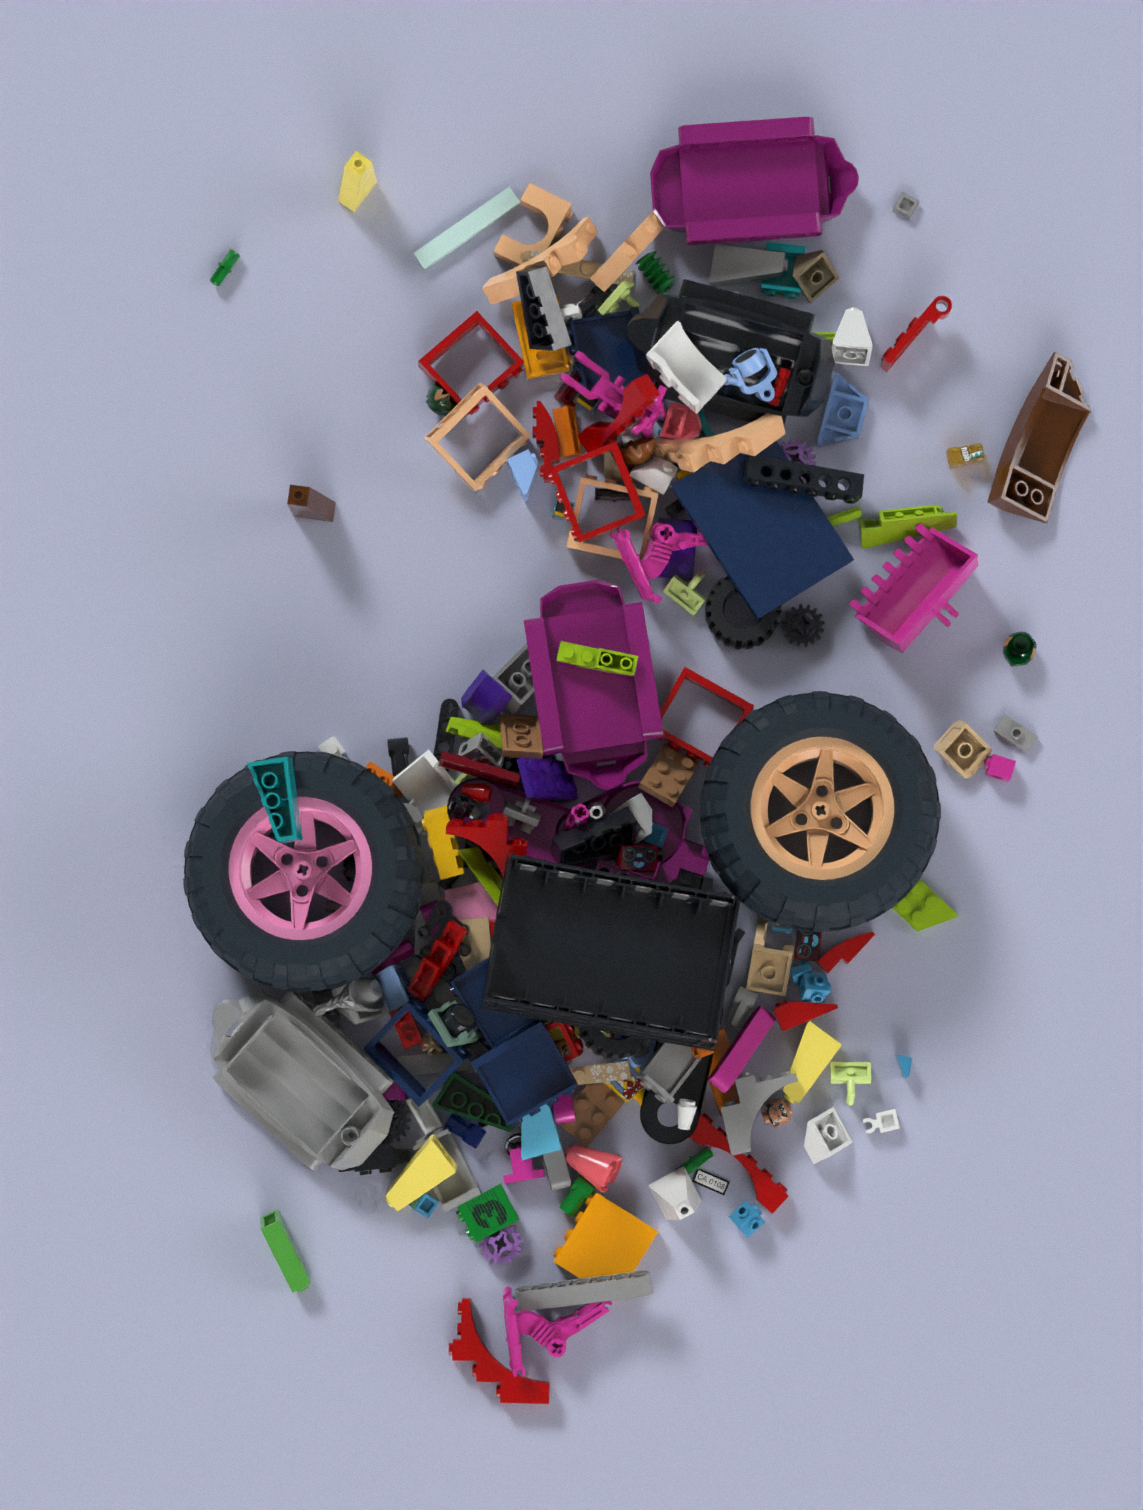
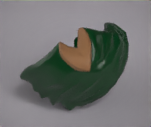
(438, 401)
(1019, 649)

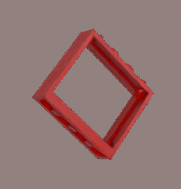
(452, 339)
(563, 498)
(711, 687)

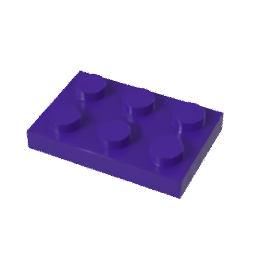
(681, 561)

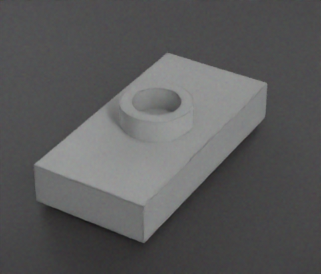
(1015, 733)

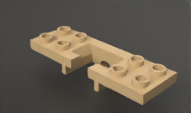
(768, 967)

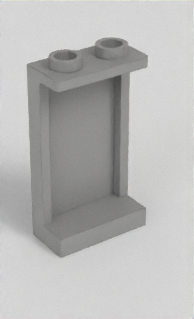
(667, 1070)
(459, 1186)

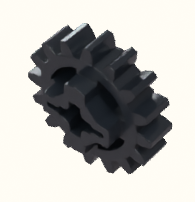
(812, 624)
(394, 1130)

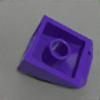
(485, 698)

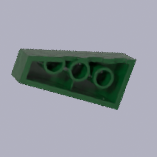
(469, 1101)

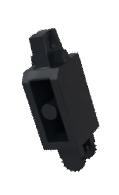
(382, 1158)

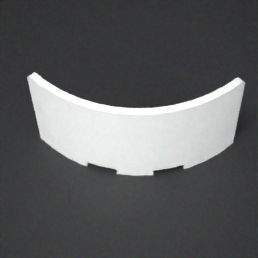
(685, 368)
(424, 784)

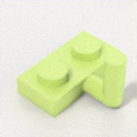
(621, 292)
(685, 593)
(850, 1074)

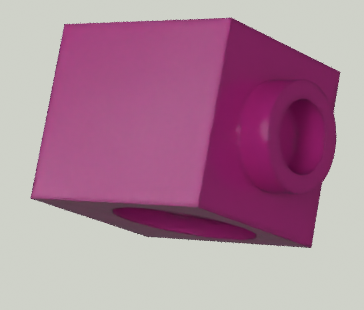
(999, 767)

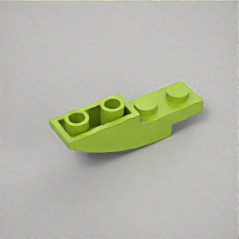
(597, 659)

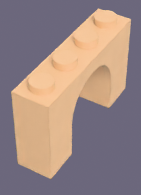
(552, 209)

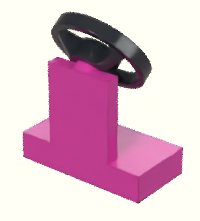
(521, 1168)

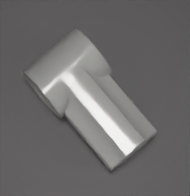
(742, 1005)

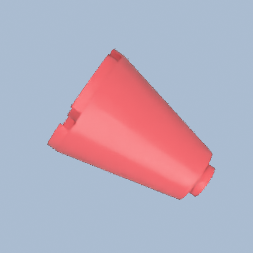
(594, 1165)

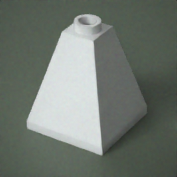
(852, 340)
(676, 1195)

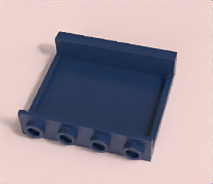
(606, 344)
(494, 1025)
(525, 1073)

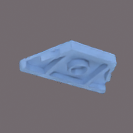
(842, 414)

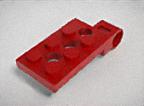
(915, 327)

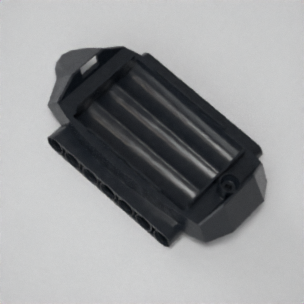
(729, 324)

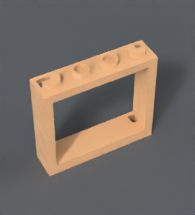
(455, 416)
(611, 484)

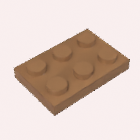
(520, 736)
(668, 775)
(592, 1111)

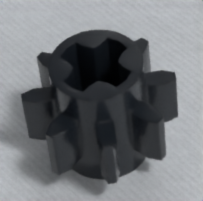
(461, 806)

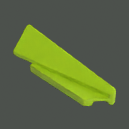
(899, 523)

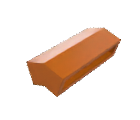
(567, 432)

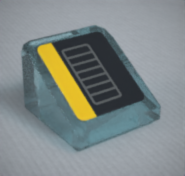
(587, 405)
(558, 510)

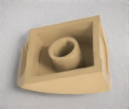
(962, 749)

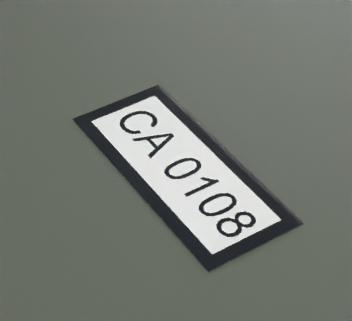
(710, 1181)

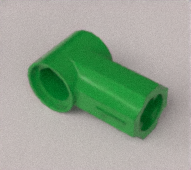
(578, 1194)

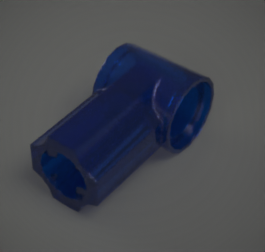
(467, 1131)

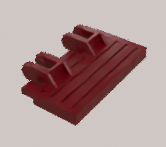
(479, 770)

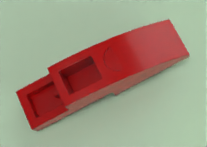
(545, 434)

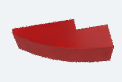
(844, 951)

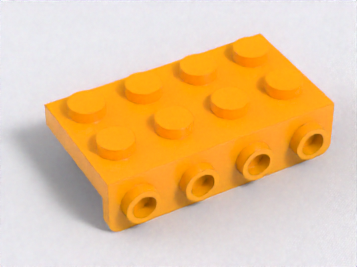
(538, 362)

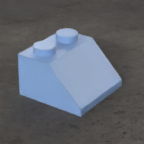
(524, 471)
(394, 986)

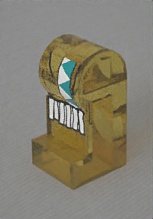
(965, 455)

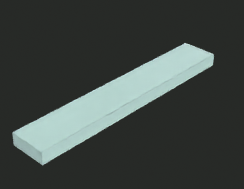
(466, 228)

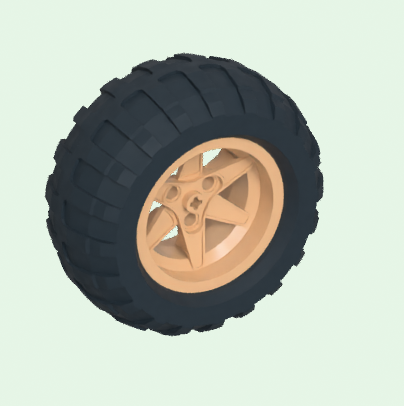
(828, 731)

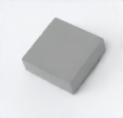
(906, 205)

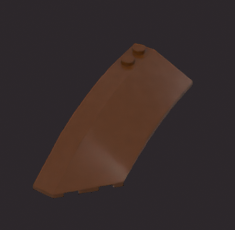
(1040, 443)

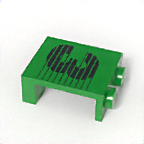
(487, 1213)

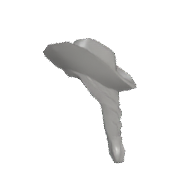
(358, 995)

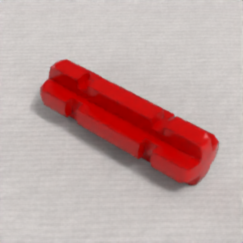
(780, 385)

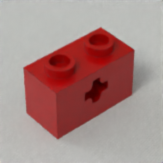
(407, 1029)

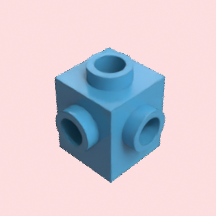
(814, 987)
(747, 1218)

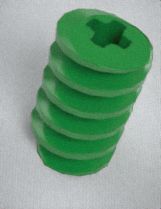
(655, 273)

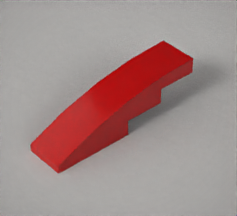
(437, 961)

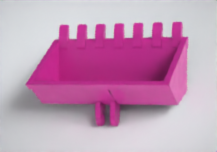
(916, 588)

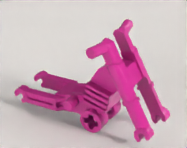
(612, 397)
(656, 554)
(542, 1330)

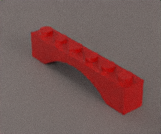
(636, 398)
(767, 1192)

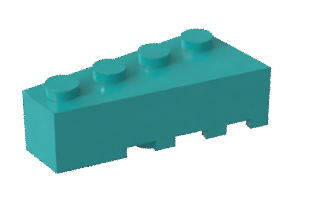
(279, 796)

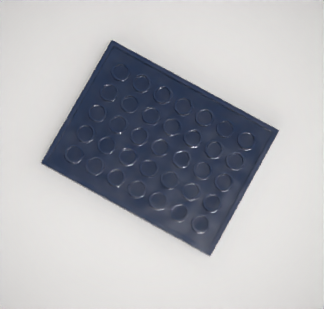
(762, 537)

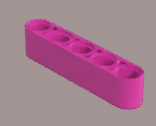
(742, 1049)

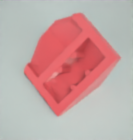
(681, 423)

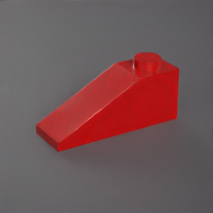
(796, 1013)

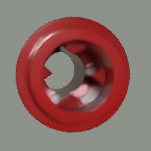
(477, 792)

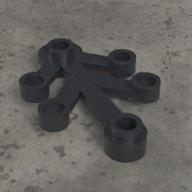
(443, 920)

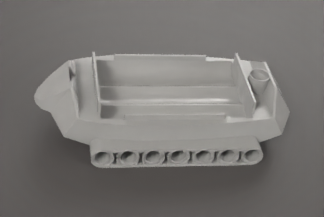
(301, 1078)

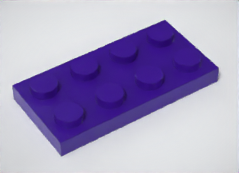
(547, 779)

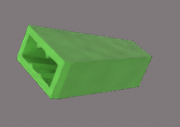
(285, 1251)

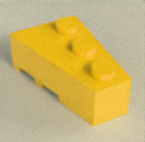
(444, 846)

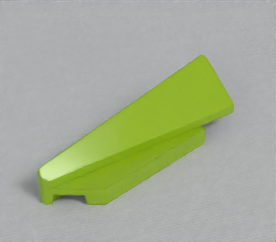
(470, 728)
(483, 872)

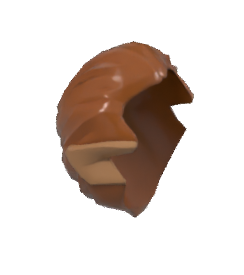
(639, 452)

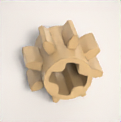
(431, 1045)

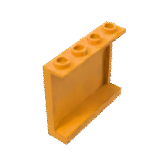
(604, 1240)

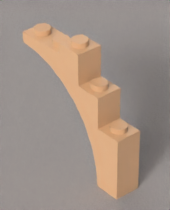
(564, 252)
(721, 448)

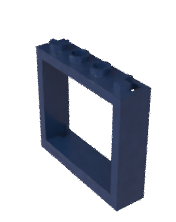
(396, 1069)

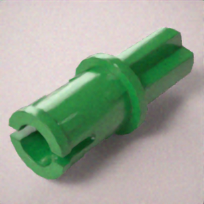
(224, 268)
(697, 1160)

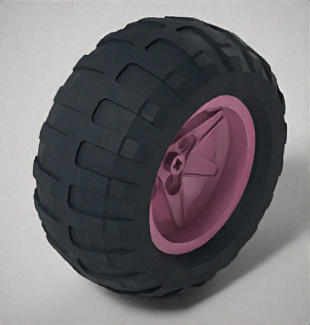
(299, 953)

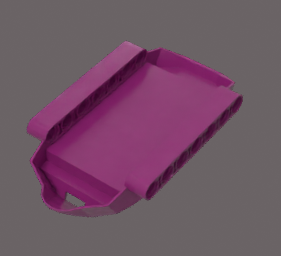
(750, 181)
(588, 711)

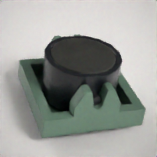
(454, 1024)

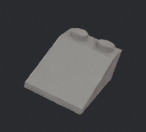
(517, 679)

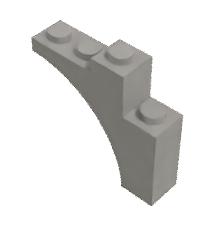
(751, 1094)

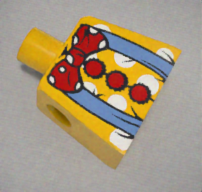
(628, 1088)

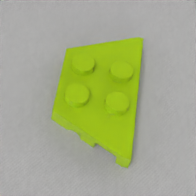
(923, 908)

